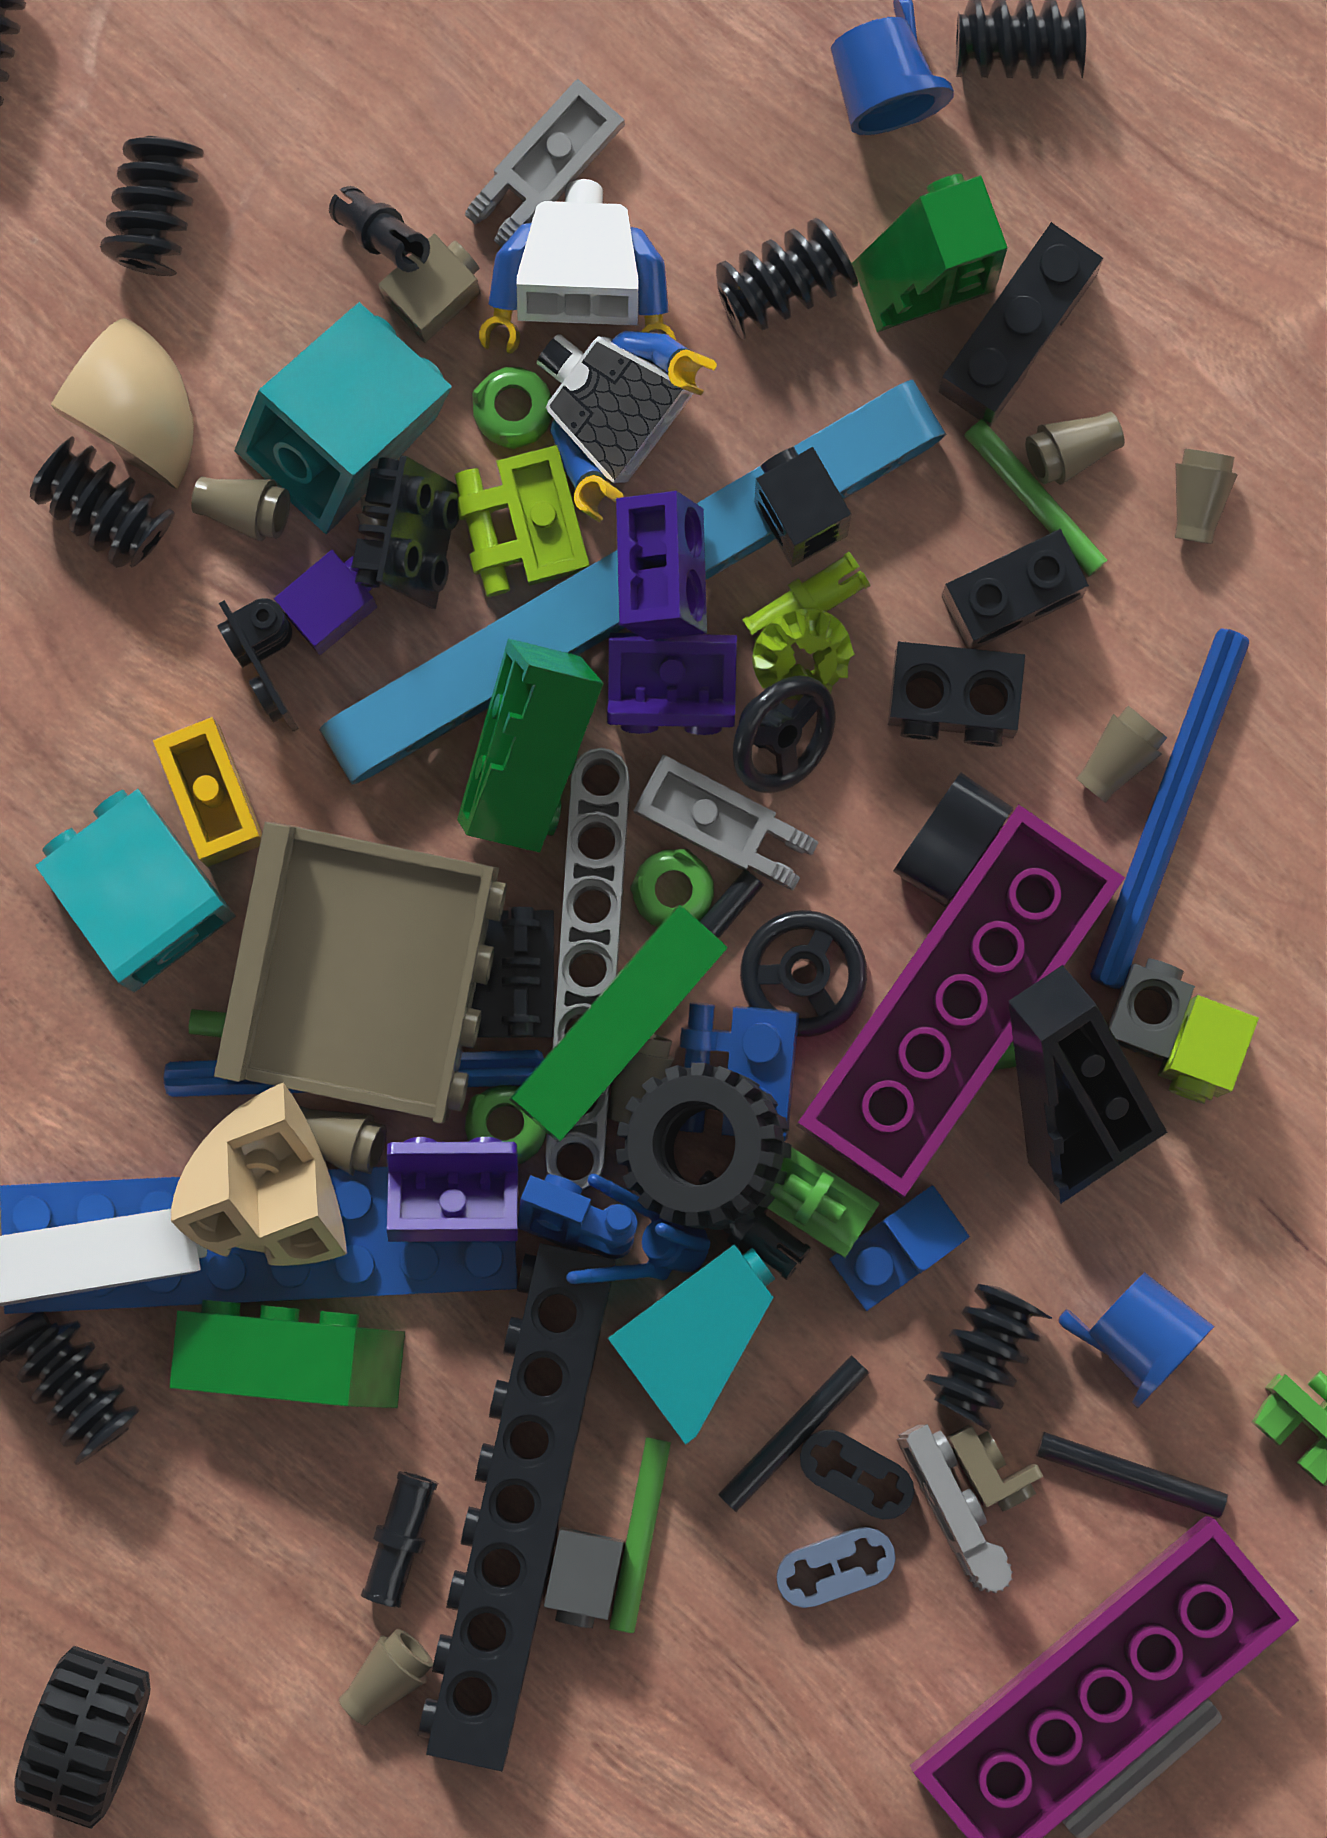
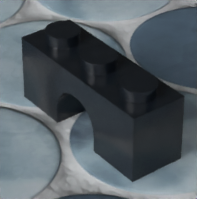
(1020, 324)

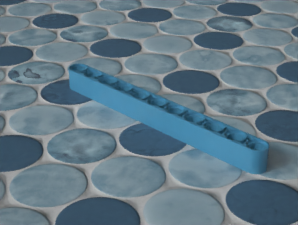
(586, 605)

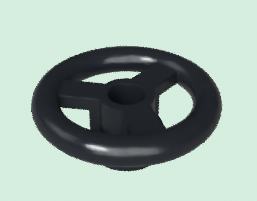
(778, 729)
(826, 930)

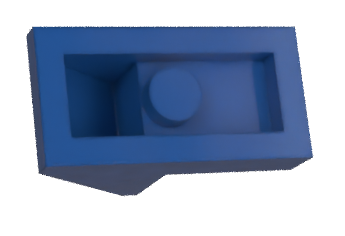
(900, 1248)

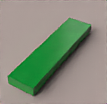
(618, 1023)

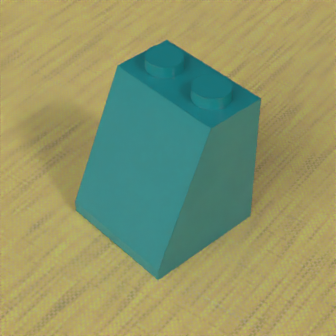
(339, 411)
(133, 889)
(695, 1336)

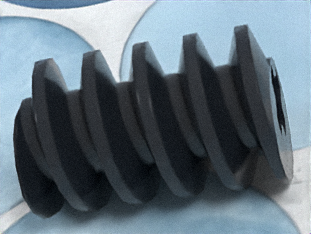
(1021, 37)
(148, 203)
(783, 275)
(98, 505)
(985, 1353)
(73, 1388)

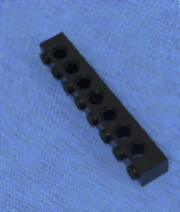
(486, 1735)

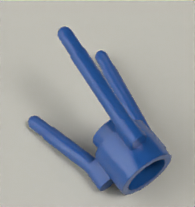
(664, 1243)

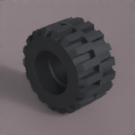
(652, 1138)
(82, 1737)

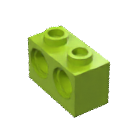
(1208, 1050)

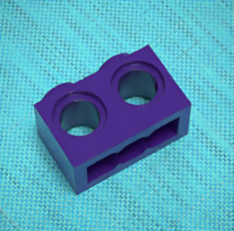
(661, 565)

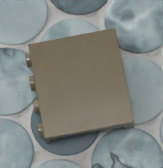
(360, 971)

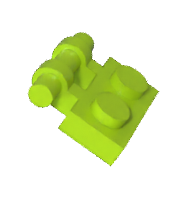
(541, 515)

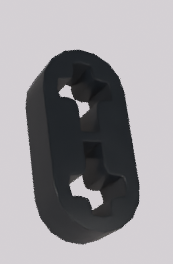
(847, 1487)

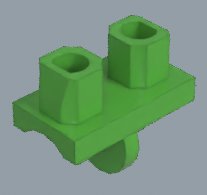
(821, 1203)
(1289, 1407)

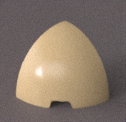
(132, 399)
(261, 1186)

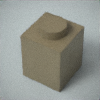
(435, 291)

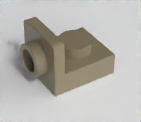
(981, 1460)

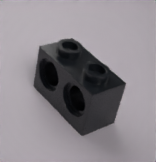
(801, 504)
(1014, 590)
(956, 674)

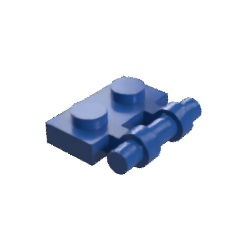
(758, 1047)
(565, 1217)

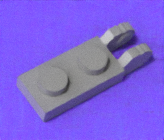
(549, 157)
(718, 820)
(955, 1511)

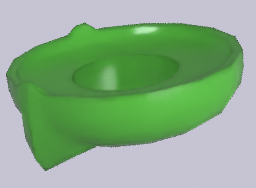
(511, 433)
(672, 860)
(484, 1104)

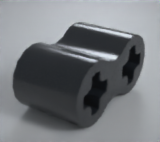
(953, 839)

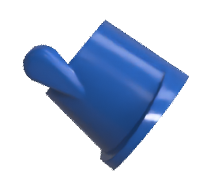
(886, 74)
(1144, 1334)

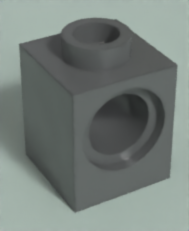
(1134, 1034)
(583, 1577)

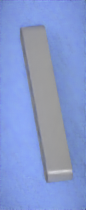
(598, 938)

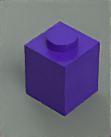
(326, 601)

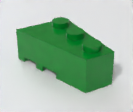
(933, 254)
(528, 745)
(286, 1357)

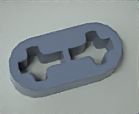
(841, 1582)

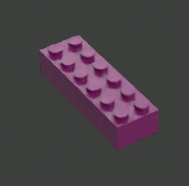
(950, 1005)
(1106, 1689)

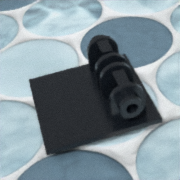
(416, 531)
(253, 636)
(521, 979)

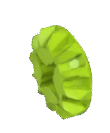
(816, 633)

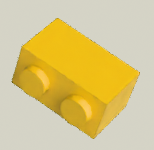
(209, 791)

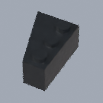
(1075, 1087)

